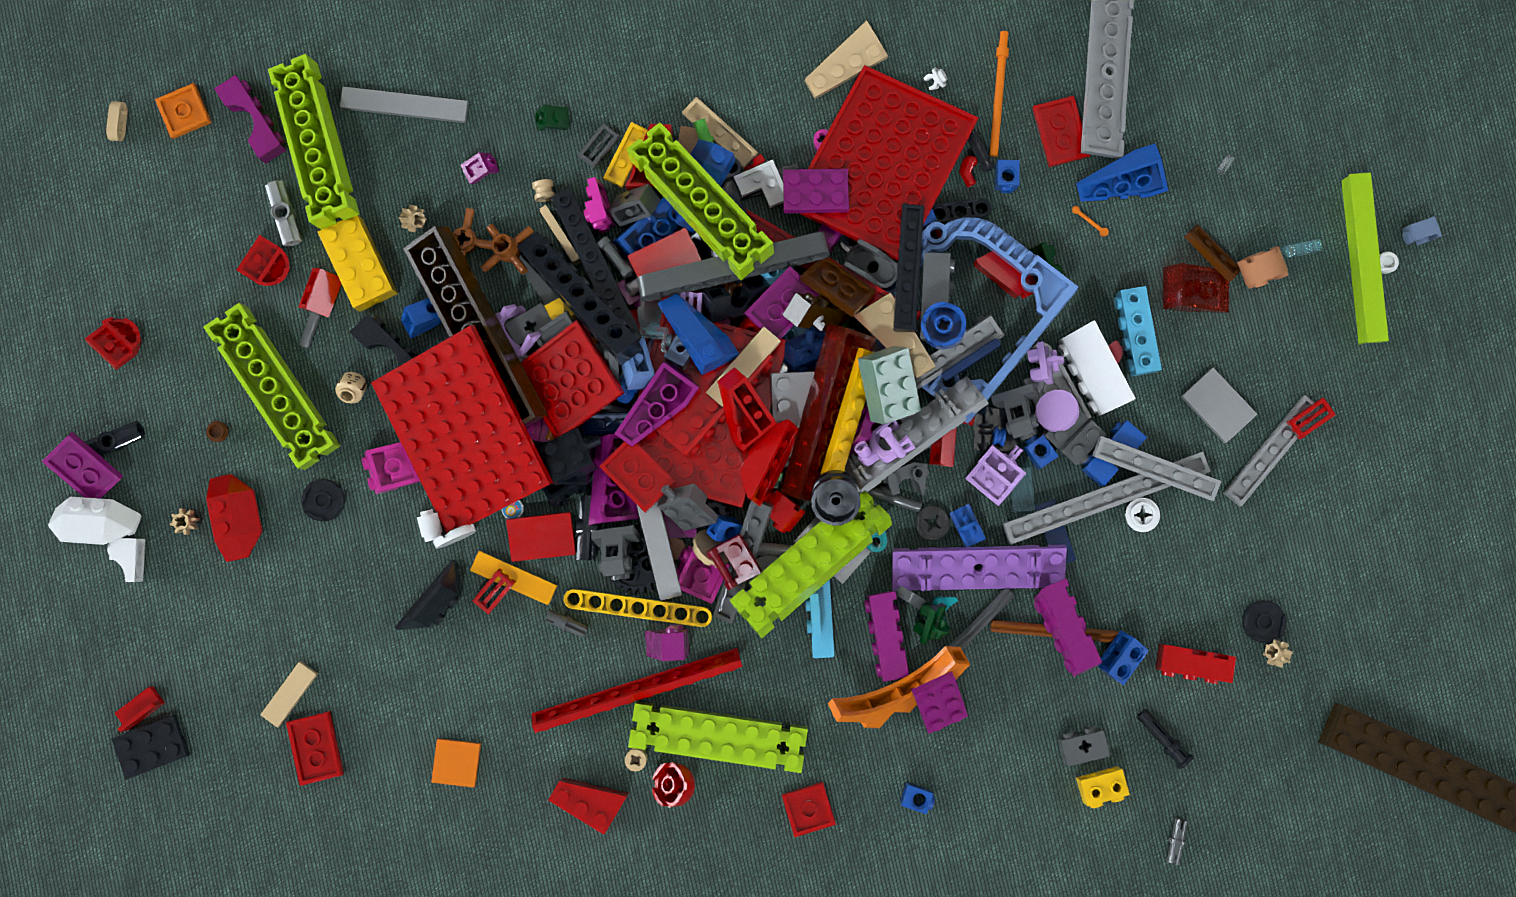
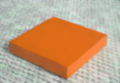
(183, 111)
(456, 762)

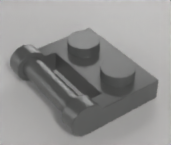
(614, 255)

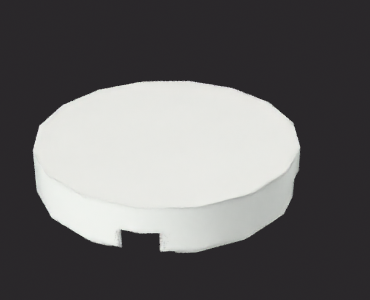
(454, 536)

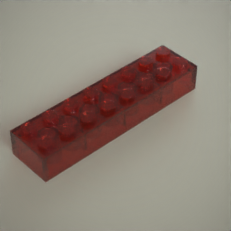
(822, 408)

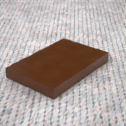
(837, 286)

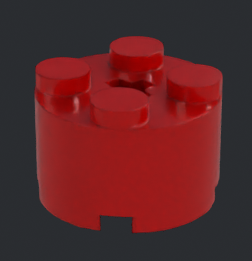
(785, 511)

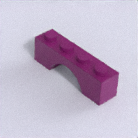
(263, 140)

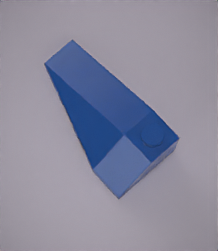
(648, 230)

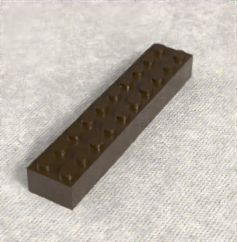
(462, 304)
(1421, 765)

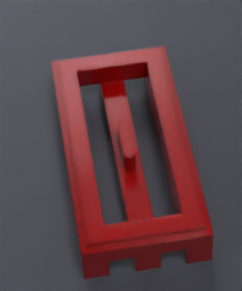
(1296, 428)
(504, 578)

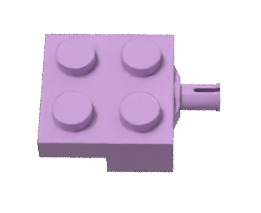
(997, 474)

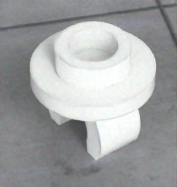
(939, 78)

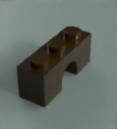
(809, 310)

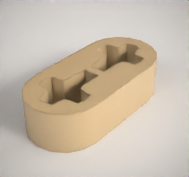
(116, 121)

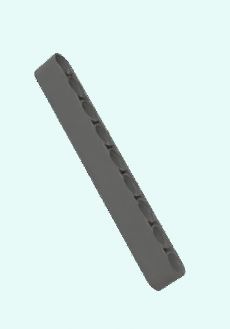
(716, 272)

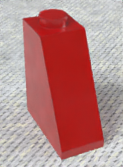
(1003, 275)

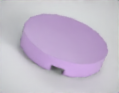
(1057, 410)

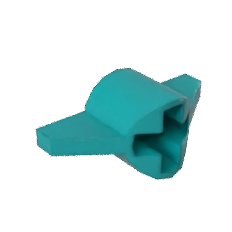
(948, 601)

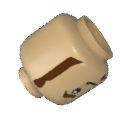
(351, 387)

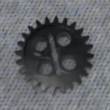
(644, 575)

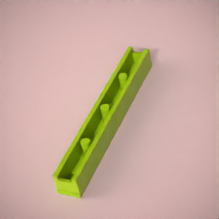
(1364, 258)

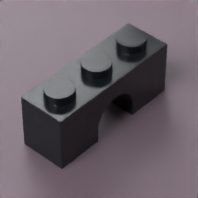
(719, 305)

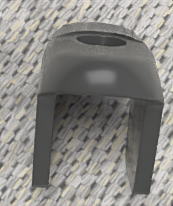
(862, 255)

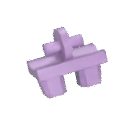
(1042, 355)

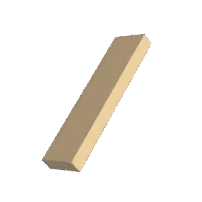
(722, 133)
(748, 359)

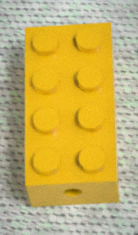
(357, 263)

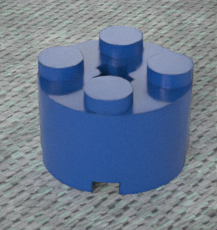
(949, 314)

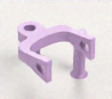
(513, 311)
(871, 453)

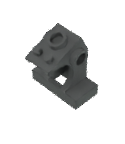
(1023, 426)
(914, 470)
(620, 565)

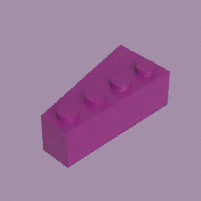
(608, 500)
(667, 643)

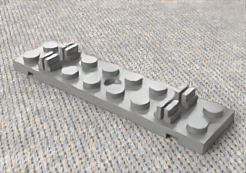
(1107, 94)
(922, 429)

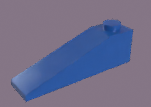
(715, 161)
(1131, 175)
(700, 337)

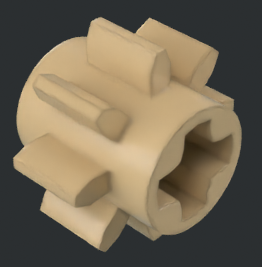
(412, 218)
(179, 524)
(1278, 653)

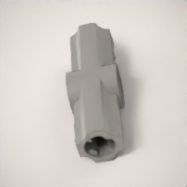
(280, 201)

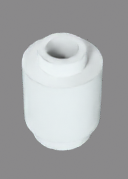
(429, 525)

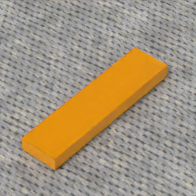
(525, 582)

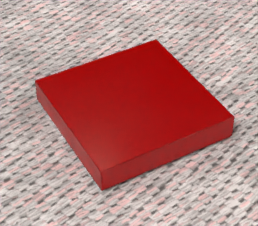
(808, 809)

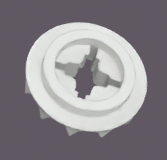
(1148, 522)

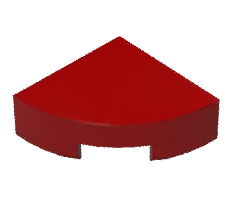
(758, 160)

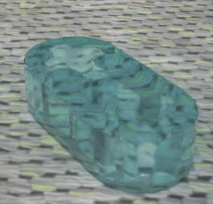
(1302, 248)

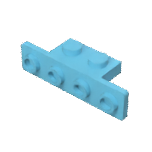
(821, 622)

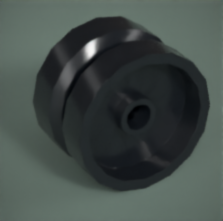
(824, 501)

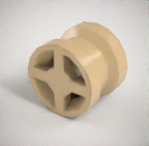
(543, 190)
(639, 757)

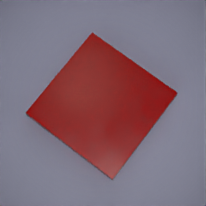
(571, 379)

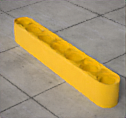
(627, 609)

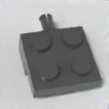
(687, 507)

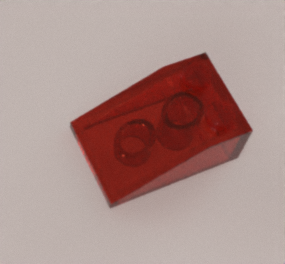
(1194, 289)

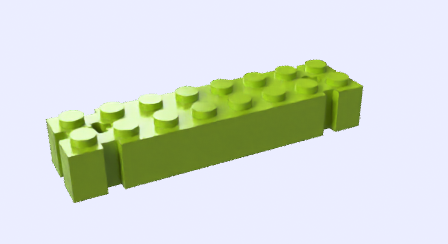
(313, 142)
(700, 201)
(271, 386)
(808, 566)
(718, 736)

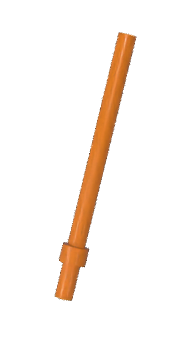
(1002, 54)

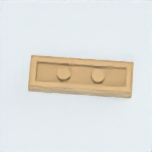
(560, 235)
(289, 694)

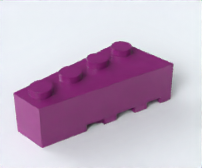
(1067, 628)
(887, 635)

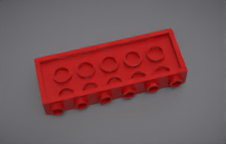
(702, 414)

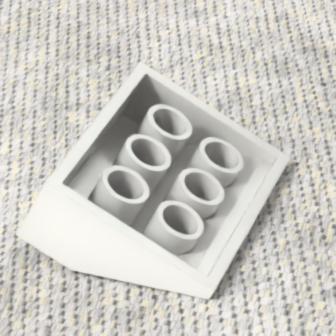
(1095, 369)

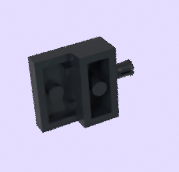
(569, 456)

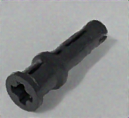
(1171, 746)

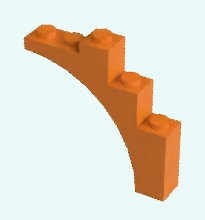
(877, 706)

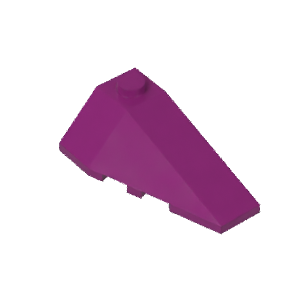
(661, 399)

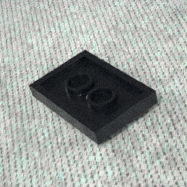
(150, 747)

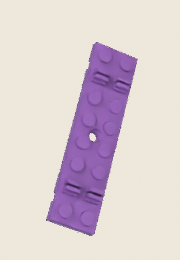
(1001, 567)

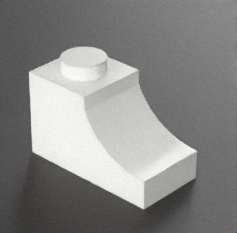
(130, 556)

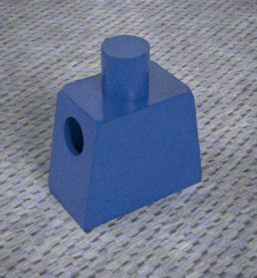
(419, 317)

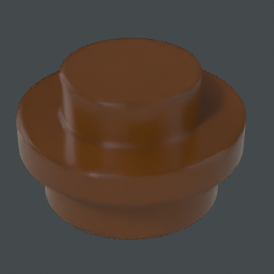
(217, 431)

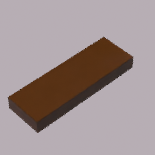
(1213, 253)

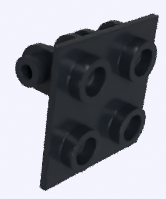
(984, 423)

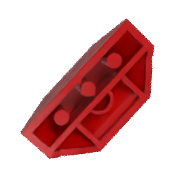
(767, 460)
(233, 516)

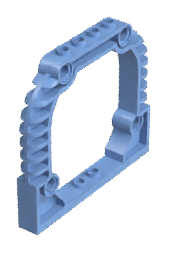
(1050, 291)

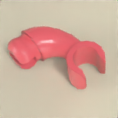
(1116, 350)

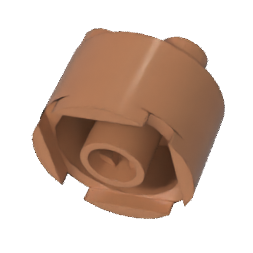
(1263, 267)

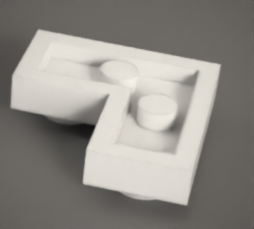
(762, 177)

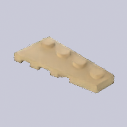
(847, 61)
(879, 322)

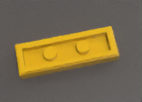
(621, 165)

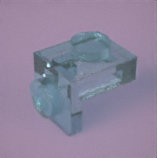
(654, 331)

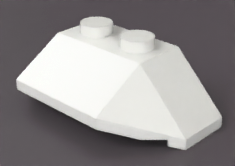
(93, 521)

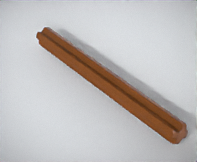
(1039, 630)

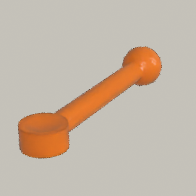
(1102, 231)

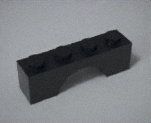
(372, 334)

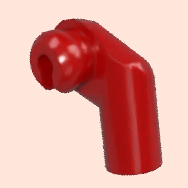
(966, 170)

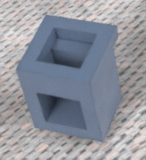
(1421, 232)
(676, 358)

